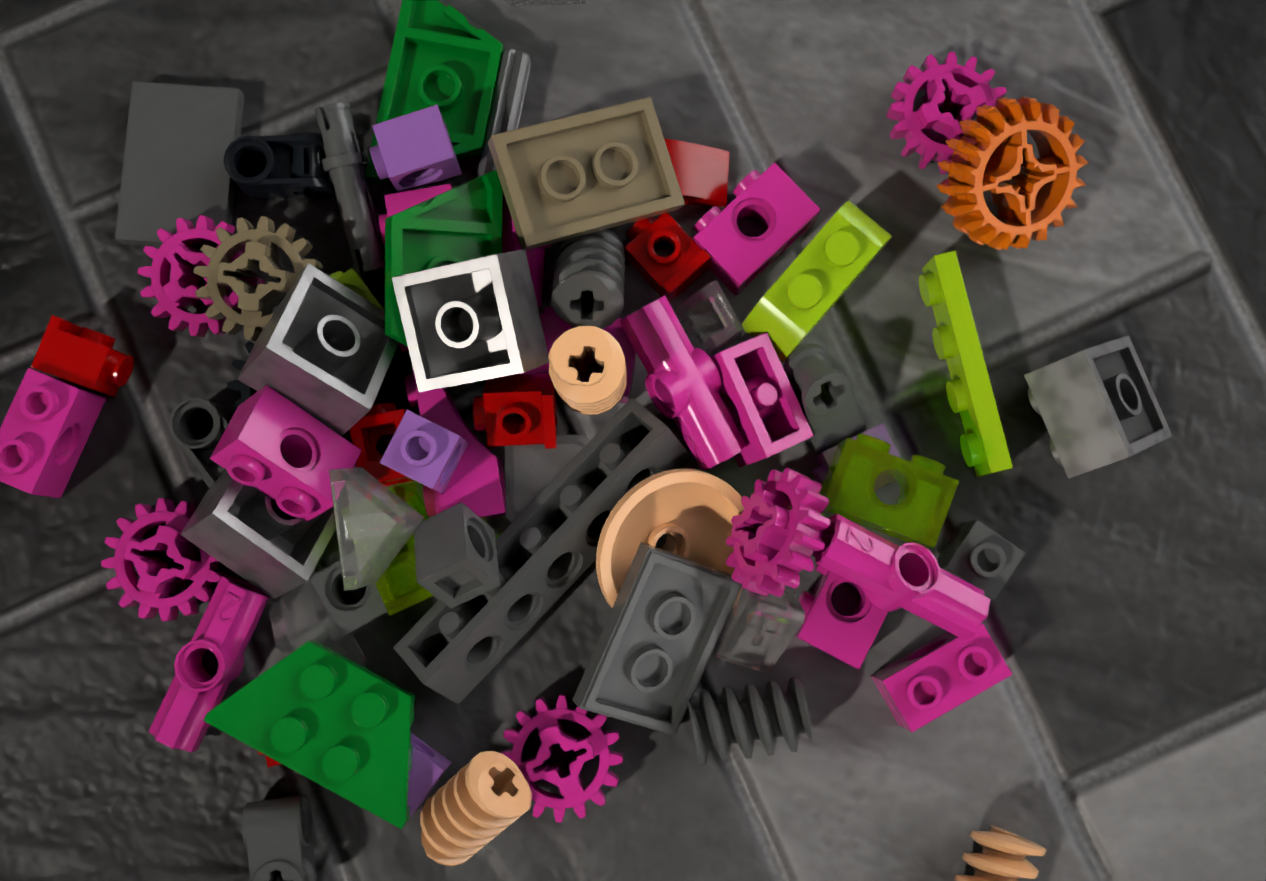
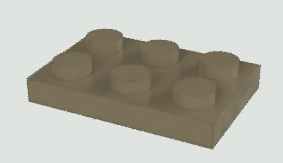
(585, 173)

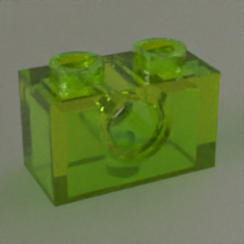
(922, 498)

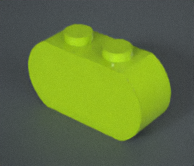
(816, 279)

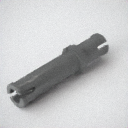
(351, 187)

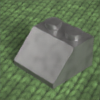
(471, 320)
(323, 351)
(1097, 407)
(257, 537)

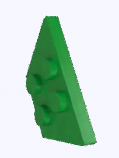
(444, 64)
(441, 232)
(330, 726)

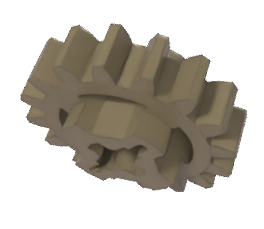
(259, 257)

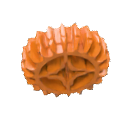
(998, 151)

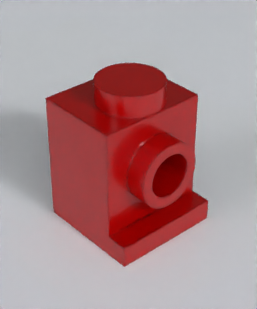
(669, 274)
(82, 357)
(525, 394)
(368, 435)

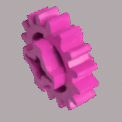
(947, 86)
(179, 291)
(777, 532)
(156, 578)
(569, 781)

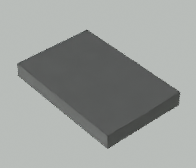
(176, 159)
(657, 640)

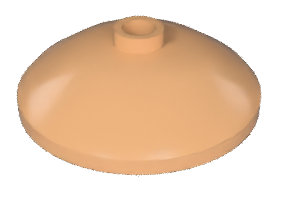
(681, 503)

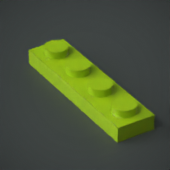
(970, 385)

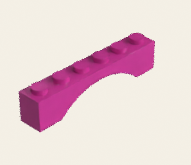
(479, 474)

